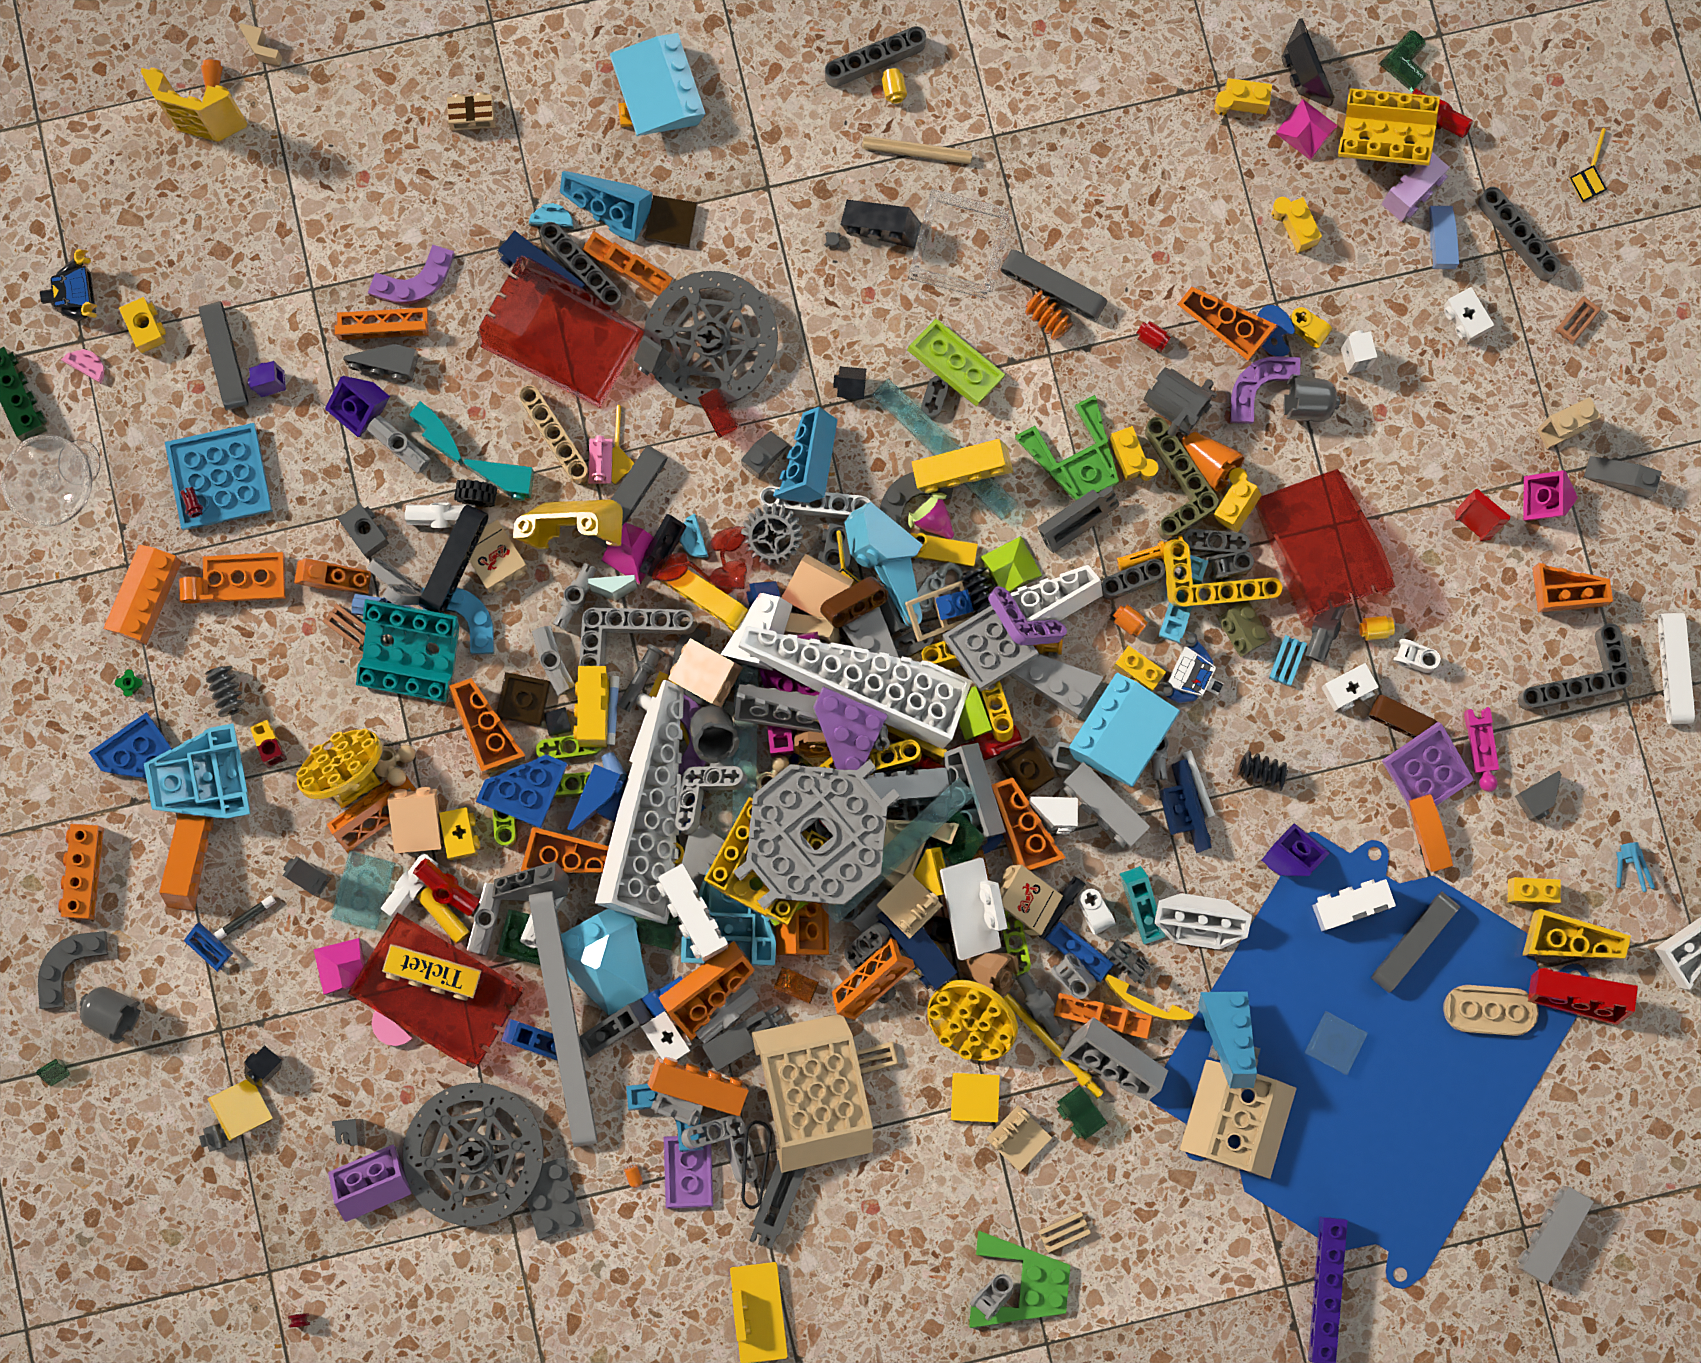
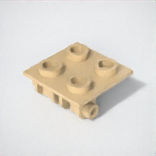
(909, 905)
(1018, 1138)

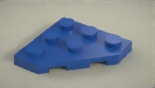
(131, 748)
(525, 790)

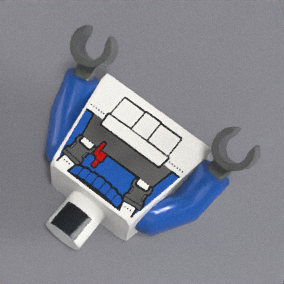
(1191, 673)

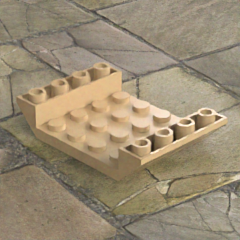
(815, 1092)

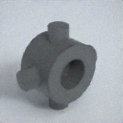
(832, 239)

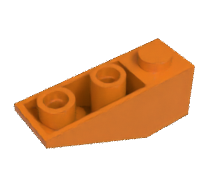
(332, 576)

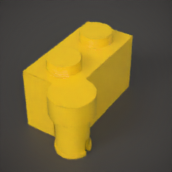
(1244, 97)
(1297, 222)
(1130, 455)
(1238, 501)

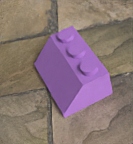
(368, 1183)

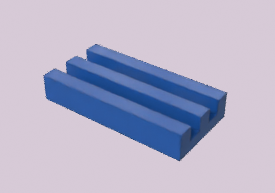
(209, 943)

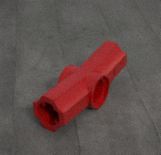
(1450, 119)
(991, 747)
(445, 887)

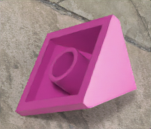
(1306, 129)
(1547, 495)
(630, 555)
(339, 965)

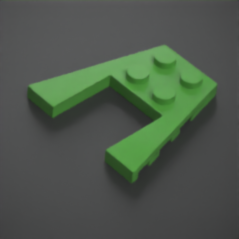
(1084, 470)
(1041, 1287)

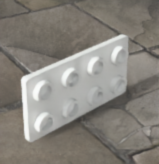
(973, 908)

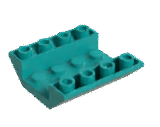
(408, 663)

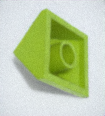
(1011, 565)
(973, 716)

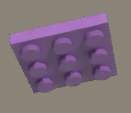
(1428, 766)

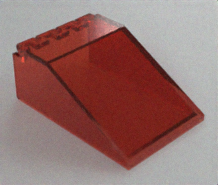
(558, 332)
(1323, 544)
(441, 1020)

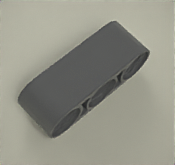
(1140, 572)

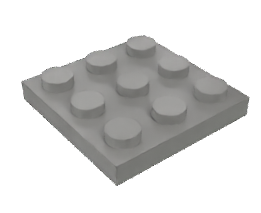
(987, 649)

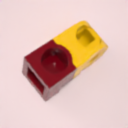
(268, 744)

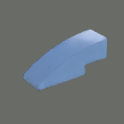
(1443, 237)

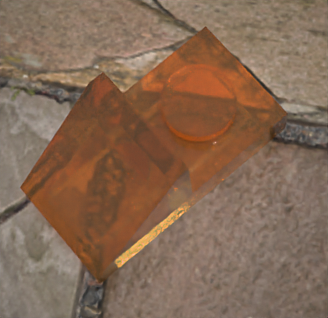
(796, 985)

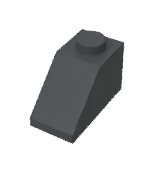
(651, 356)
(763, 454)
(1540, 797)

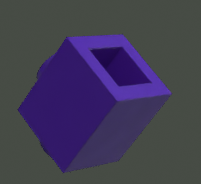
(267, 379)

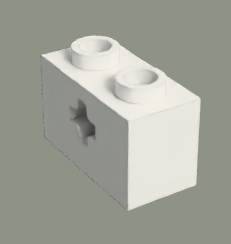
(1468, 304)
(1358, 351)
(1359, 678)
(654, 1030)

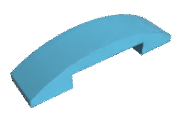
(1177, 617)

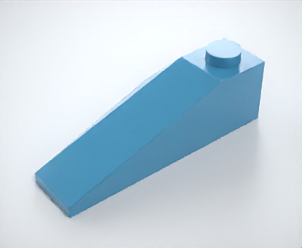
(614, 203)

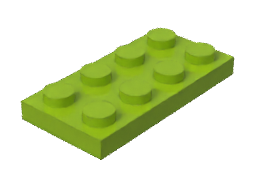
(956, 362)

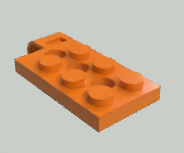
(202, 591)

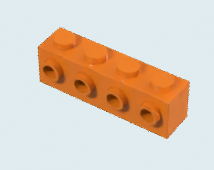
(81, 871)
(698, 1086)

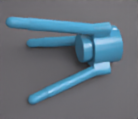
(1633, 854)

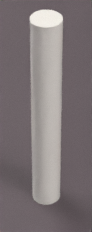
(1199, 785)

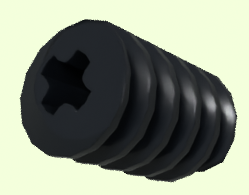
(977, 585)
(1263, 770)

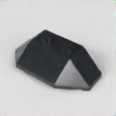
(1305, 67)

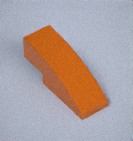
(1430, 833)

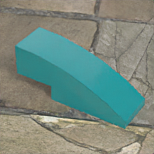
(435, 432)

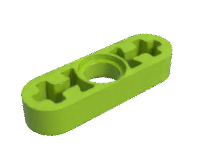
(551, 742)
(1024, 958)

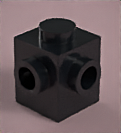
(850, 383)
(261, 1066)

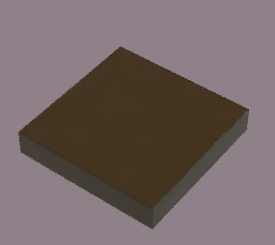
(671, 221)
(523, 699)
(1028, 766)

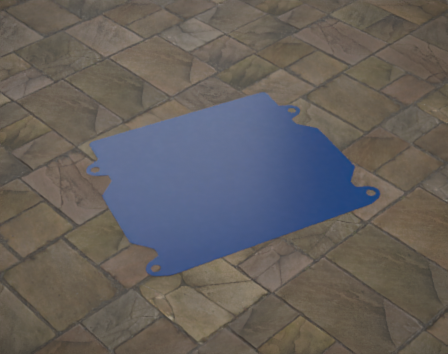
(1422, 1103)

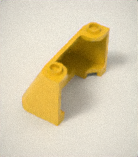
(592, 518)

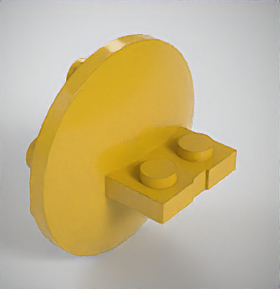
(342, 770)
(972, 1020)

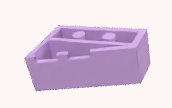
(1414, 187)

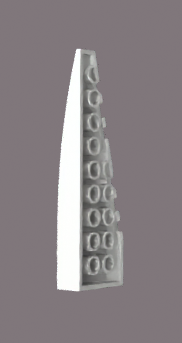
(913, 694)
(646, 817)

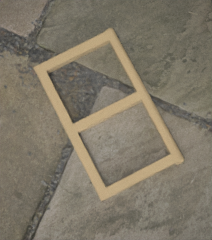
(945, 626)

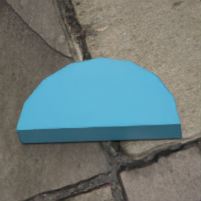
(551, 213)
(692, 538)

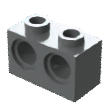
(831, 548)

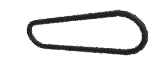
(745, 1164)

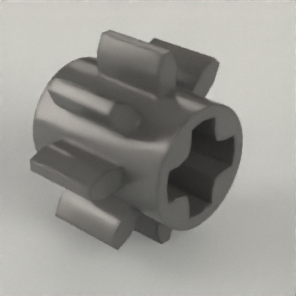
(213, 1137)

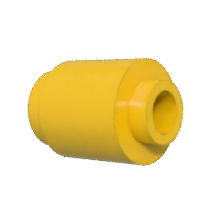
(894, 86)
(1376, 628)

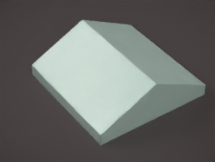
(613, 587)

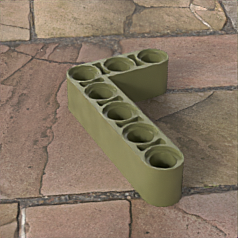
(1182, 478)

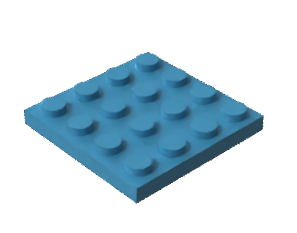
(224, 471)

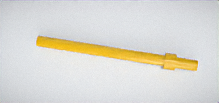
(1083, 1077)

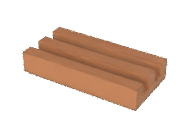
(1566, 334)
(332, 615)

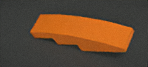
(626, 264)
(1113, 1017)

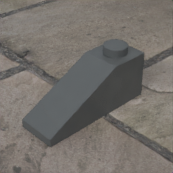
(1623, 476)
(615, 1027)

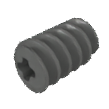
(224, 691)

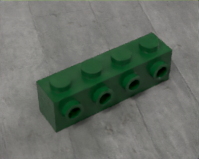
(18, 400)

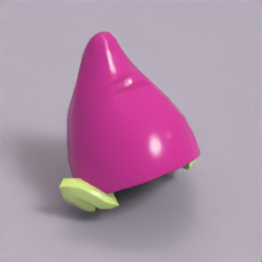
(933, 517)

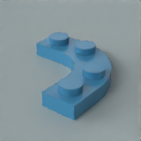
(478, 620)
(642, 1097)

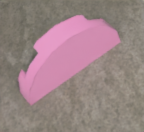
(86, 363)
(389, 1031)

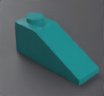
(510, 479)
(1142, 903)

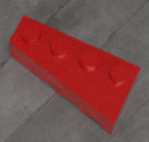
(1583, 995)

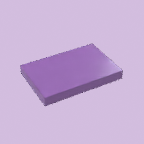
(687, 1176)

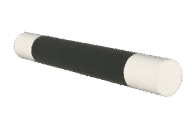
(245, 917)

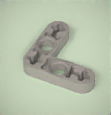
(399, 589)
(697, 789)
(725, 1133)

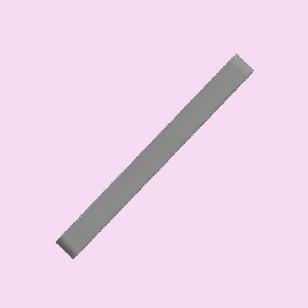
(563, 1019)

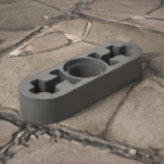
(1199, 534)

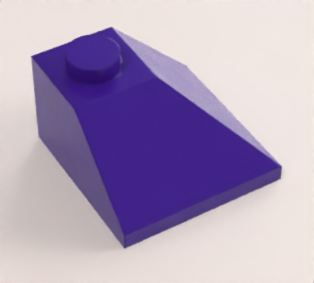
(356, 403)
(1295, 854)

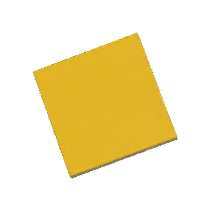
(975, 1097)
(239, 1109)

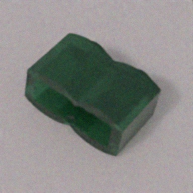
(1081, 1113)

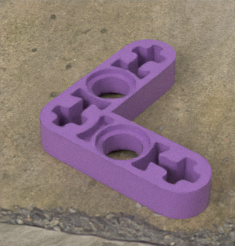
(1018, 625)

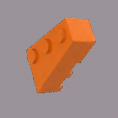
(1567, 590)

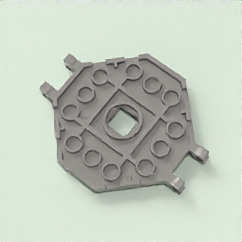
(794, 803)

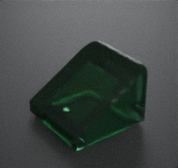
(53, 1072)

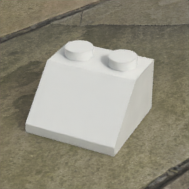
(1056, 813)

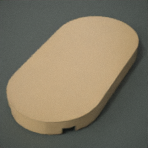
(1490, 1010)

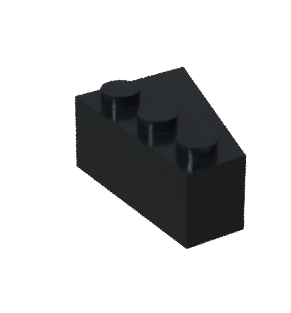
(881, 222)

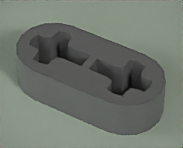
(929, 395)
(915, 647)

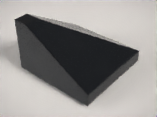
(557, 721)

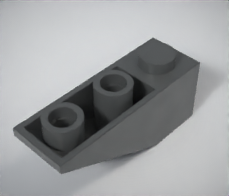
(389, 360)
(306, 876)
(532, 881)

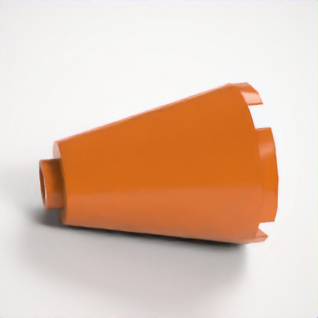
(1212, 458)

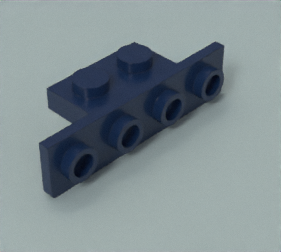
(1183, 807)

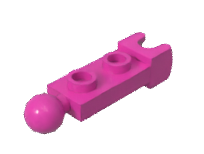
(1482, 747)

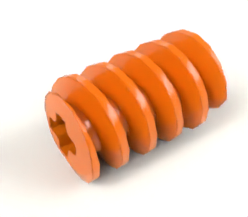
(1047, 316)

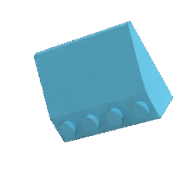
(658, 85)
(1123, 730)

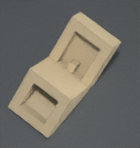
(256, 39)

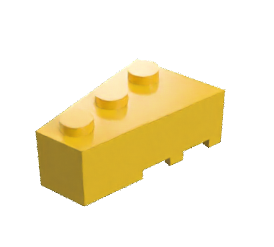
(592, 706)

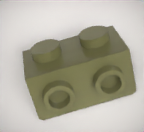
(1244, 628)

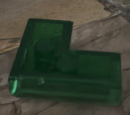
(1400, 64)
(510, 943)

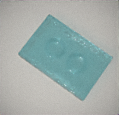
(362, 890)

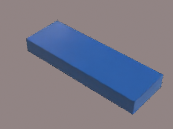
(1068, 942)

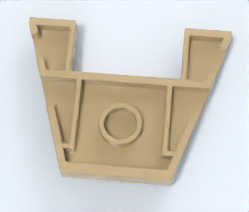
(894, 827)

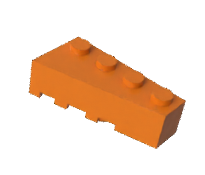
(185, 861)

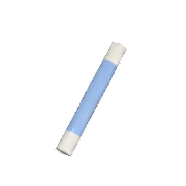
(612, 709)

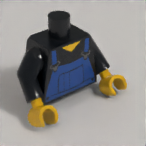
(72, 289)

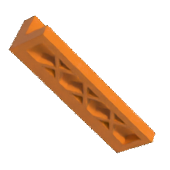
(382, 329)
(361, 811)
(874, 985)

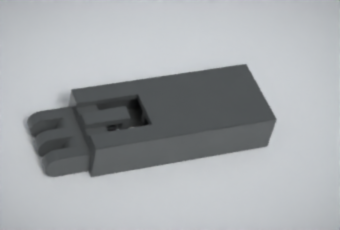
(1077, 518)
(737, 1041)
(779, 1194)

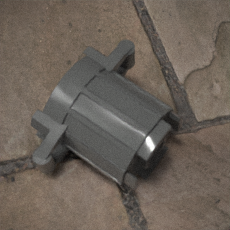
(1179, 400)

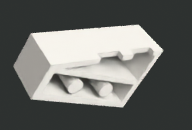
(766, 613)
(1353, 904)
(1683, 955)

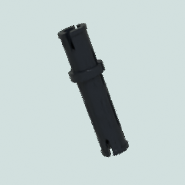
(1069, 895)

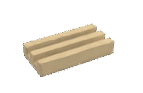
(878, 1057)
(1082, 1223)

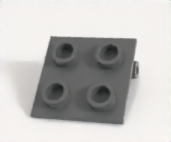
(1138, 966)

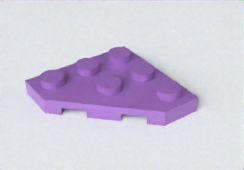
(847, 728)

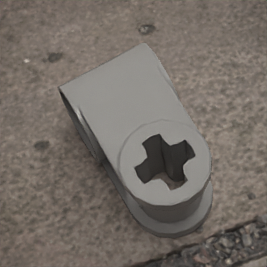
(1073, 975)
(990, 1299)

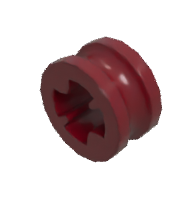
(298, 1320)

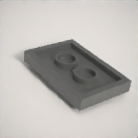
(554, 1200)

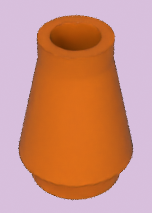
(211, 72)

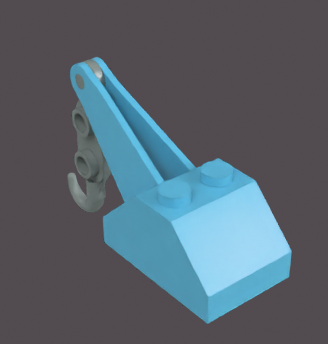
(888, 548)

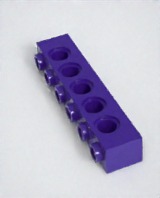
(1327, 1290)

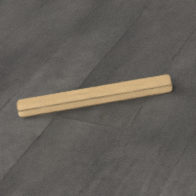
(917, 150)

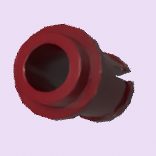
(191, 502)

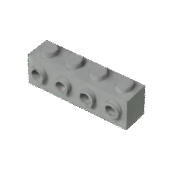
(1106, 805)
(1555, 1234)

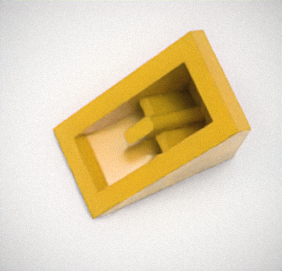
(929, 870)

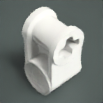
(1415, 656)
(1097, 916)

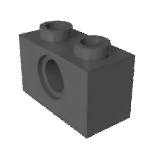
(367, 543)

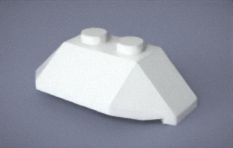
(1202, 921)

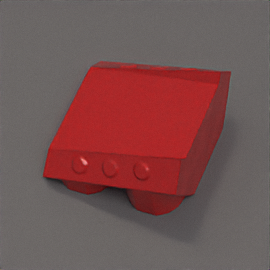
(1481, 515)

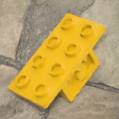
(758, 1312)

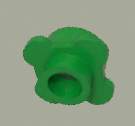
(128, 690)

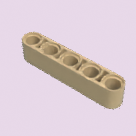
(551, 424)

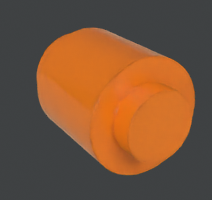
(1130, 620)

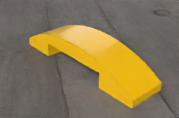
(1120, 987)

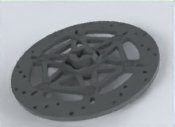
(751, 298)
(457, 1197)

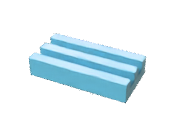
(1294, 642)

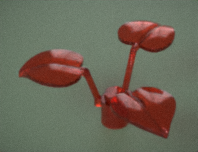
(725, 578)

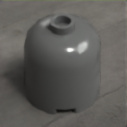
(1310, 399)
(713, 734)
(109, 1013)

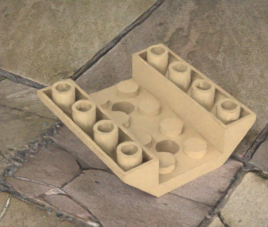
(1222, 1113)

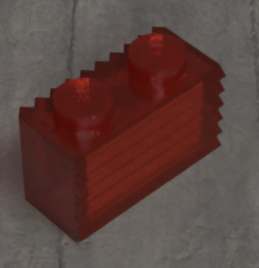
(719, 412)

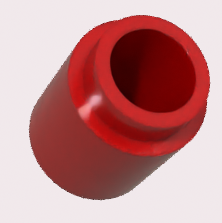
(1153, 336)

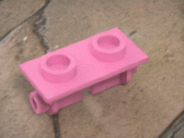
(600, 460)

